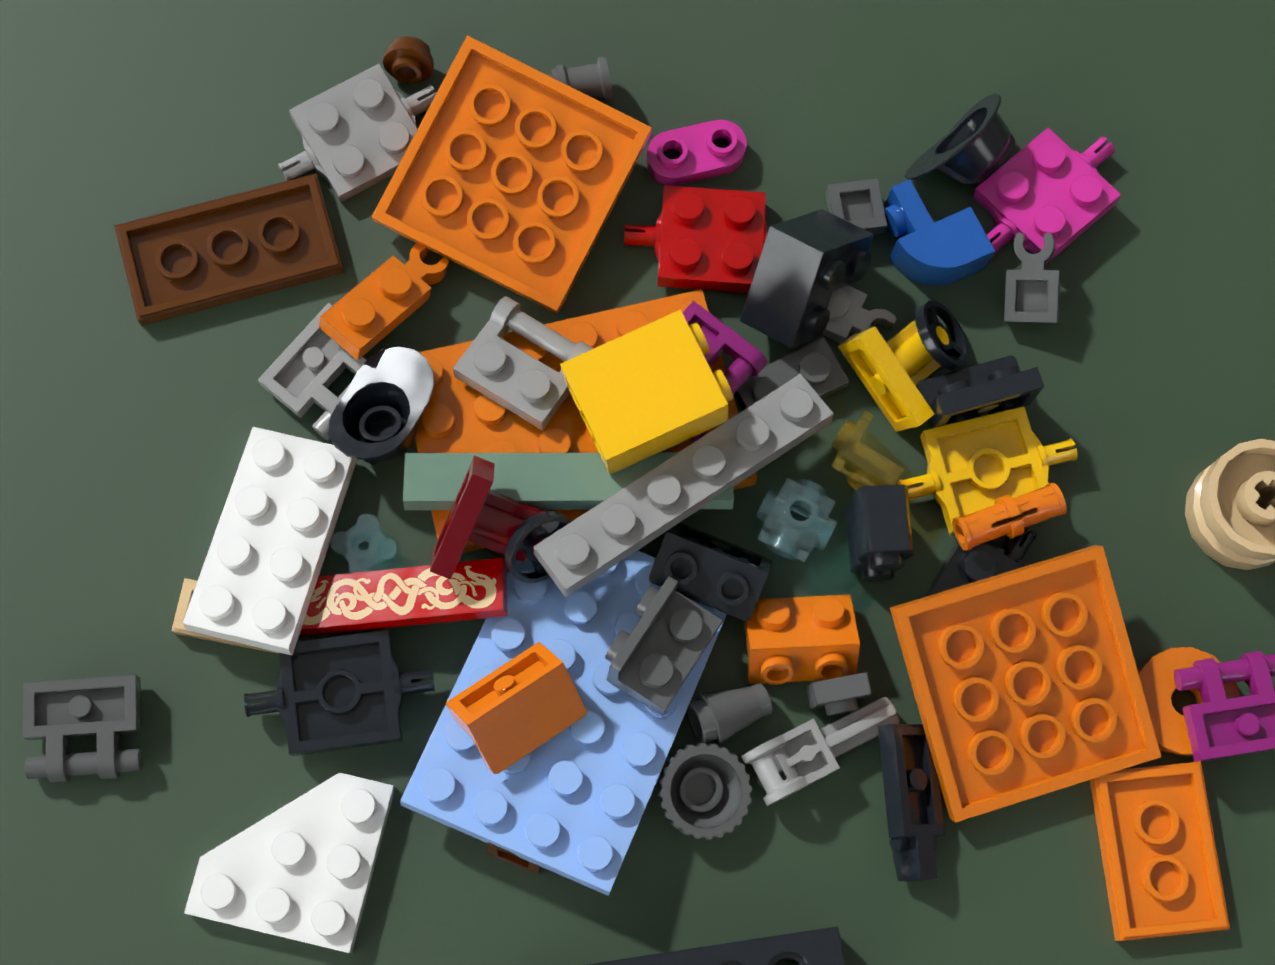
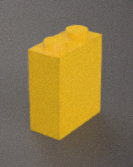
(647, 391)

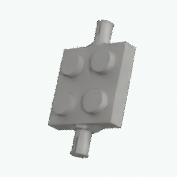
(356, 132)

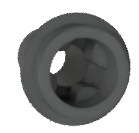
(726, 712)

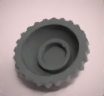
(704, 790)

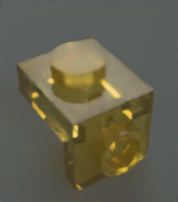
(859, 461)

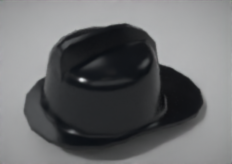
(972, 146)
(383, 406)

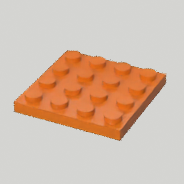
(512, 174)
(1025, 682)

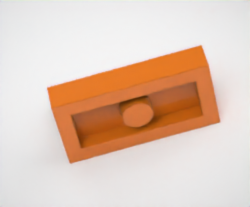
(518, 707)

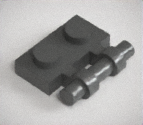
(82, 709)

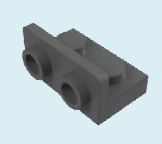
(662, 646)

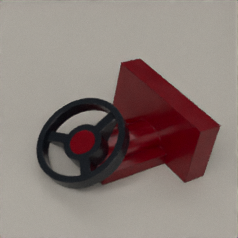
(493, 523)

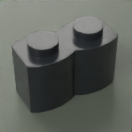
(879, 531)

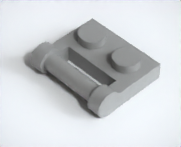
(512, 375)

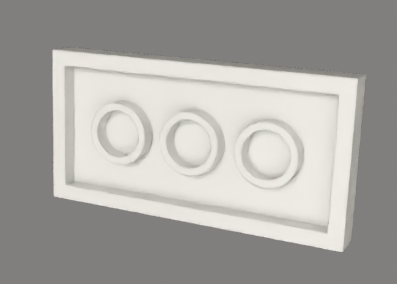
(270, 541)

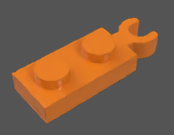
(382, 302)

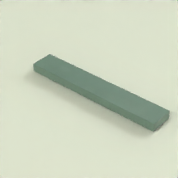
(535, 479)

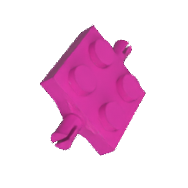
(1047, 192)

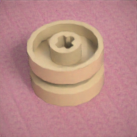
(1234, 507)

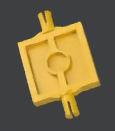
(983, 461)

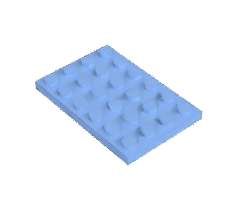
(587, 787)

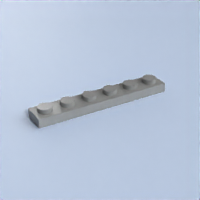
(682, 485)

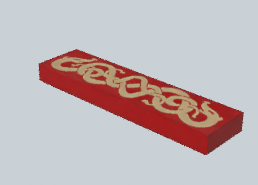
(406, 597)

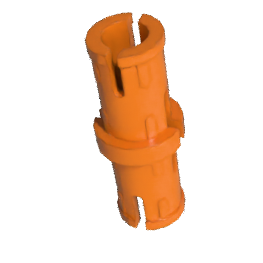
(1009, 516)

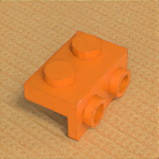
(802, 639)

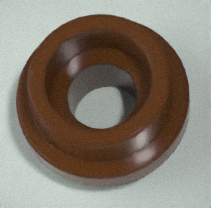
(408, 60)

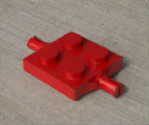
(705, 238)

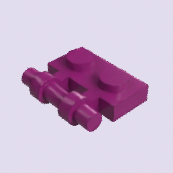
(1230, 725)

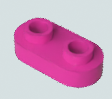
(699, 155)

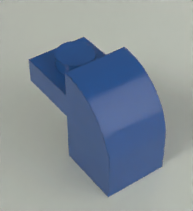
(934, 251)

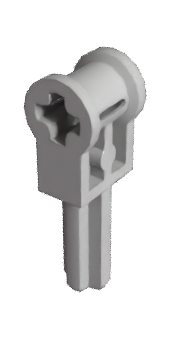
(810, 752)

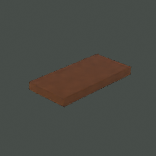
(228, 249)

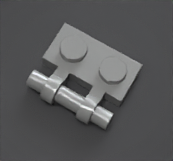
(307, 371)

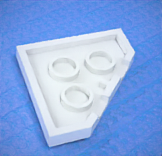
(300, 867)

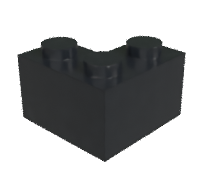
(800, 271)

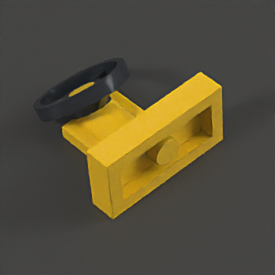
(897, 365)

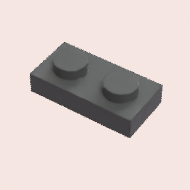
(813, 361)

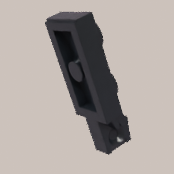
(911, 800)

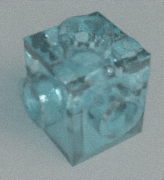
(792, 537)

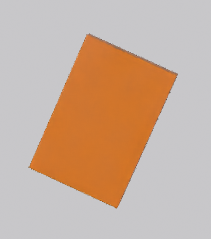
(1159, 852)

